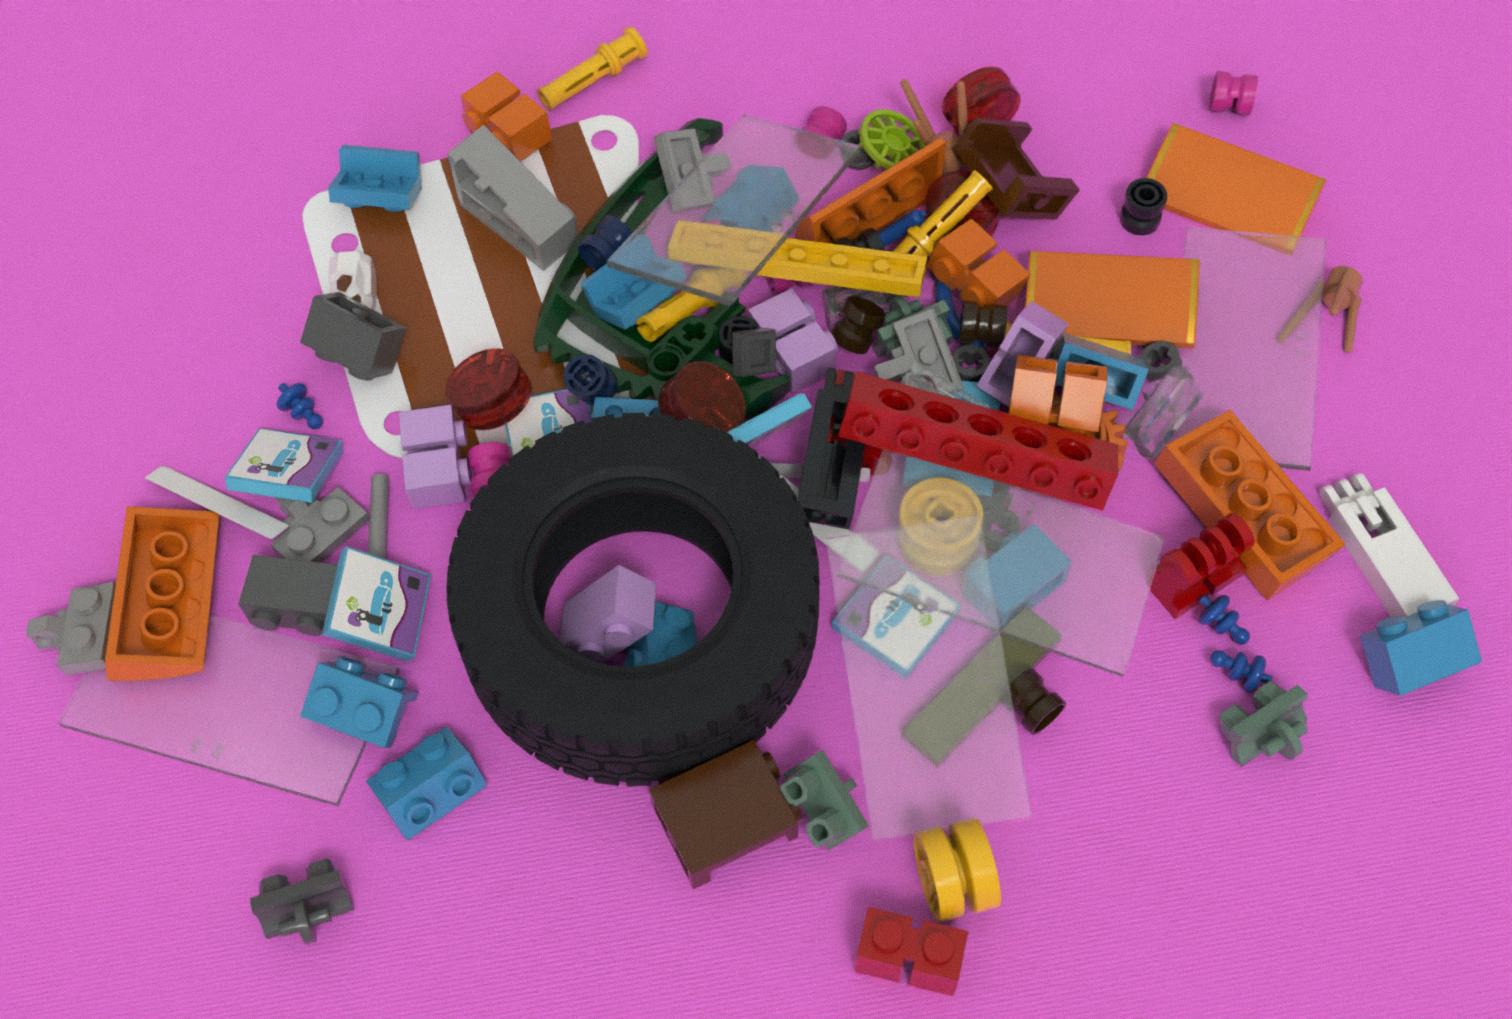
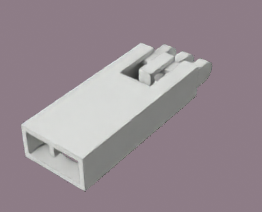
(1393, 561)

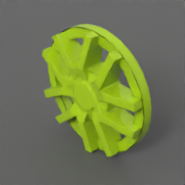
(888, 137)

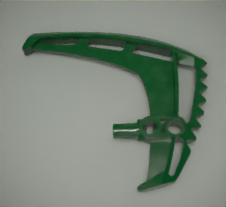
(688, 342)

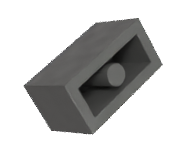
(352, 336)
(287, 594)

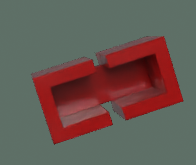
(933, 949)

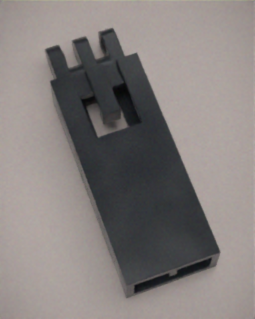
(829, 469)

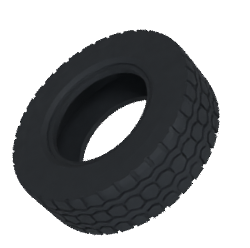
(612, 482)

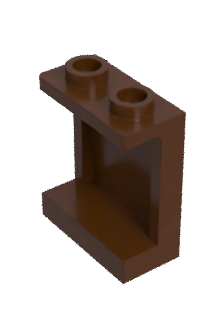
(1018, 187)
(724, 810)

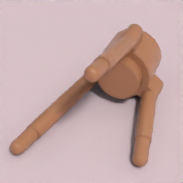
(951, 160)
(1342, 292)

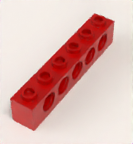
(980, 441)

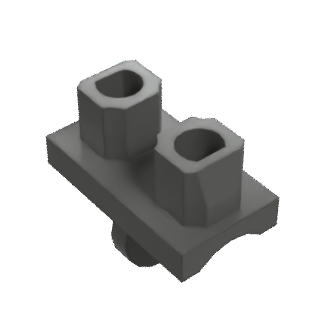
(302, 905)

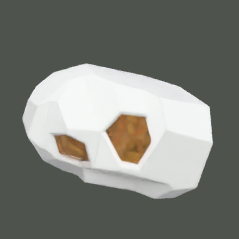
(353, 276)

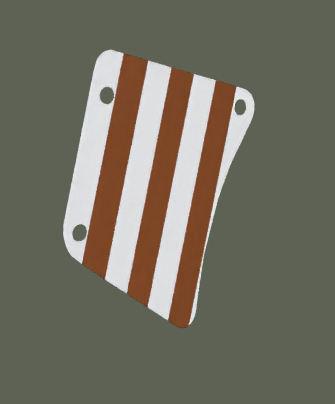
(463, 283)

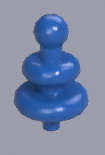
(294, 399)
(1225, 621)
(1238, 667)

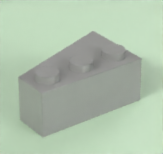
(510, 199)

